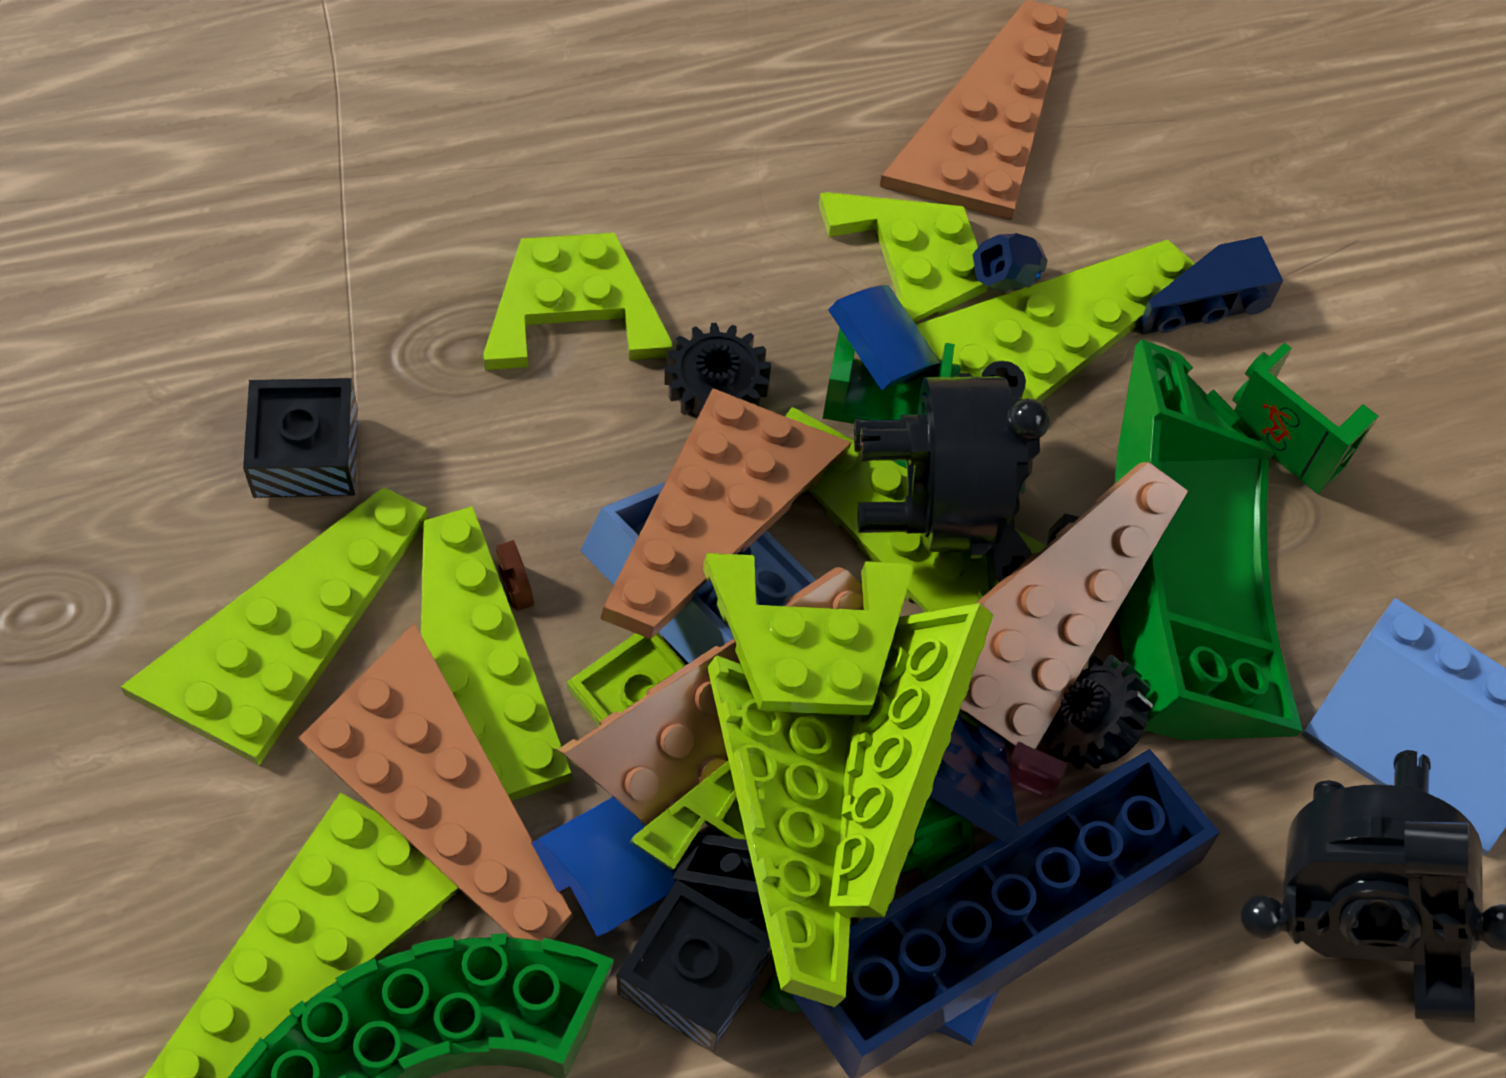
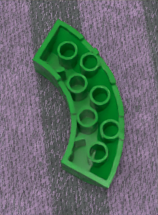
(442, 1011)

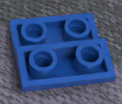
(884, 336)
(602, 866)

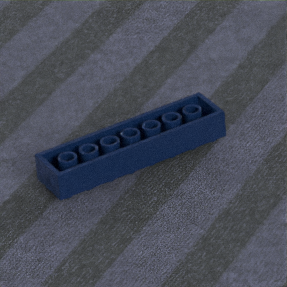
(1009, 910)

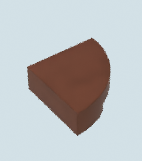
(514, 575)

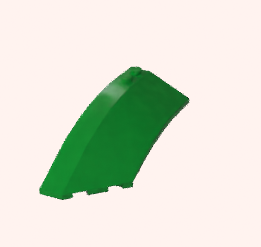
(1202, 604)

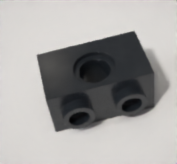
(724, 873)

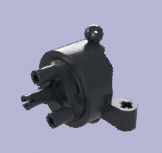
(963, 465)
(1388, 880)

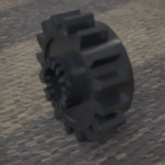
(737, 367)
(1100, 714)

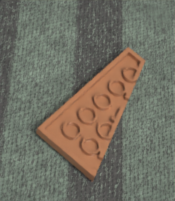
(984, 129)
(720, 497)
(1061, 604)
(674, 733)
(422, 769)

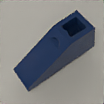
(1223, 283)

